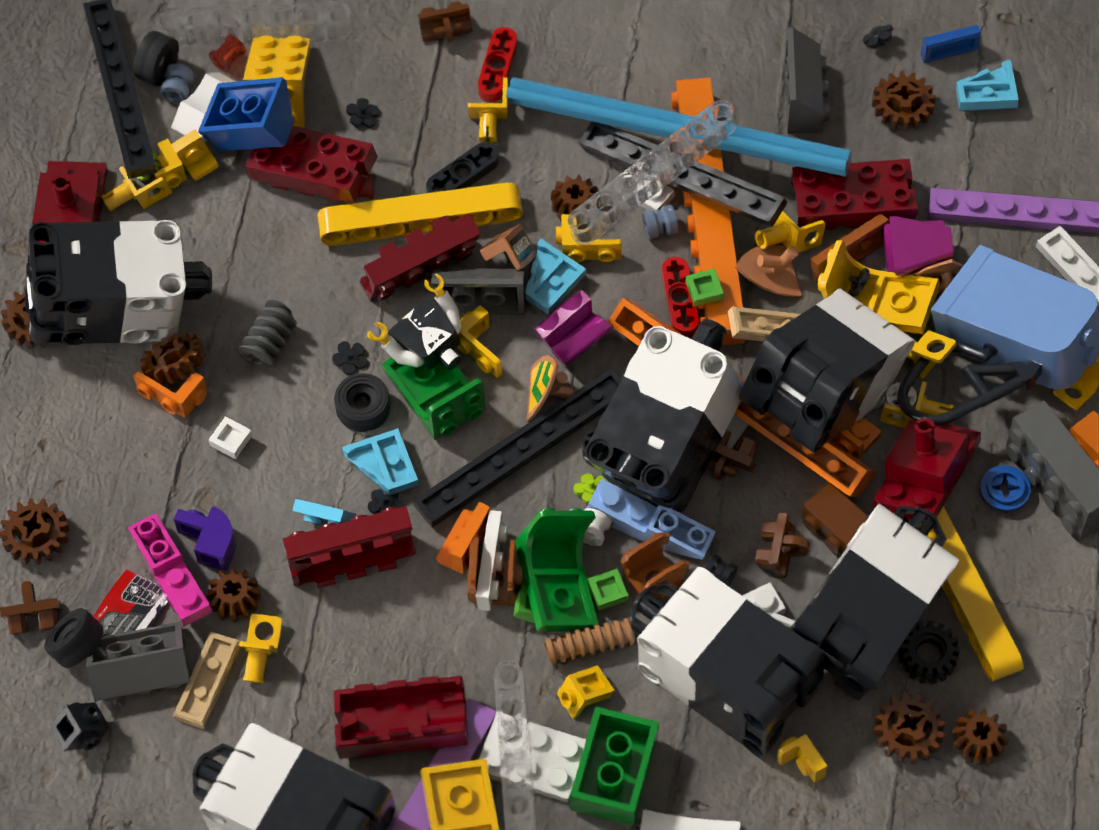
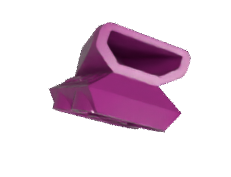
(915, 244)
(572, 328)

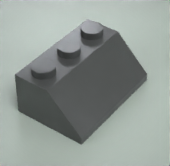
(804, 84)
(495, 289)
(138, 662)

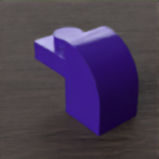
(214, 535)

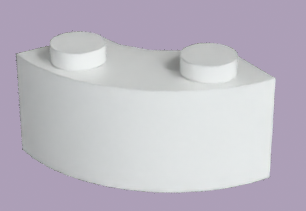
(194, 108)

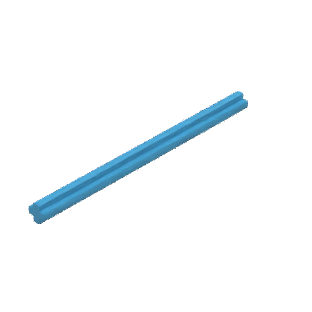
(665, 123)

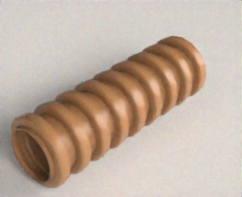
(589, 641)

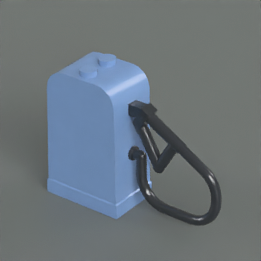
(1015, 324)

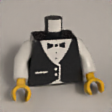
(425, 333)

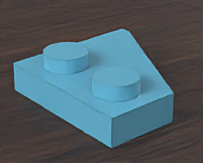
(988, 90)
(552, 277)
(384, 461)
(316, 513)

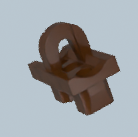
(784, 545)
(16, 614)

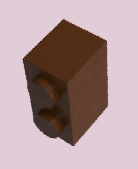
(832, 517)

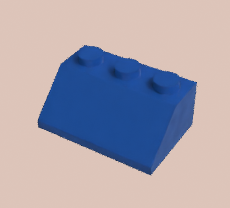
(248, 115)

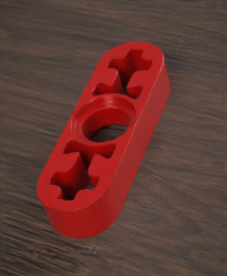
(495, 53)
(670, 288)

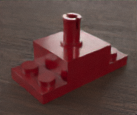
(70, 192)
(926, 465)

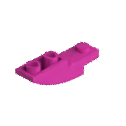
(169, 570)

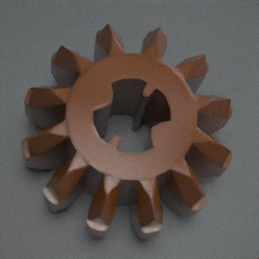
(571, 195)
(244, 588)
(974, 746)

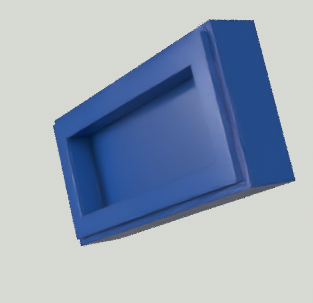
(950, 43)

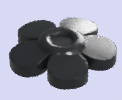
(878, 36)
(361, 112)
(858, 282)
(349, 357)
(381, 501)

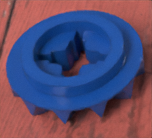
(1015, 481)

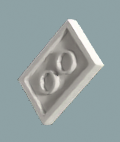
(553, 755)

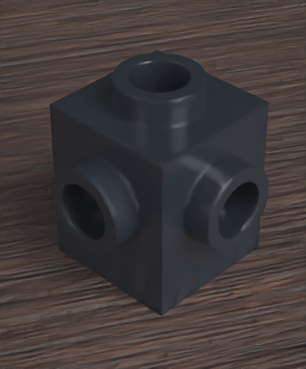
(80, 726)

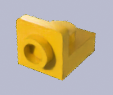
(195, 155)
(171, 166)
(584, 689)
(807, 756)

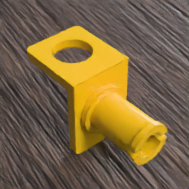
(488, 115)
(128, 191)
(790, 234)
(921, 348)
(1086, 386)
(923, 405)
(259, 649)

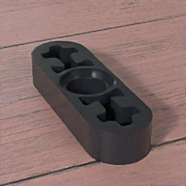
(468, 161)

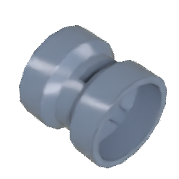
(177, 82)
(660, 222)

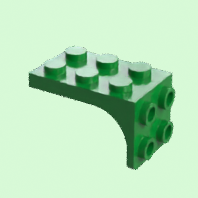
(438, 395)
(554, 569)

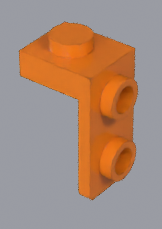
(182, 402)

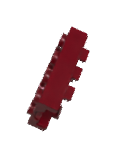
(315, 165)
(857, 198)
(419, 256)
(350, 547)
(400, 716)

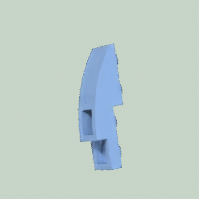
(644, 520)

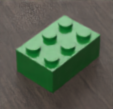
(614, 766)

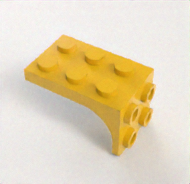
(282, 58)
(899, 300)
(459, 796)

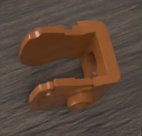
(650, 559)
(510, 573)

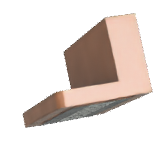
(516, 245)

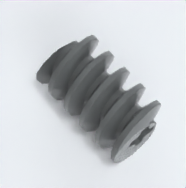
(267, 334)

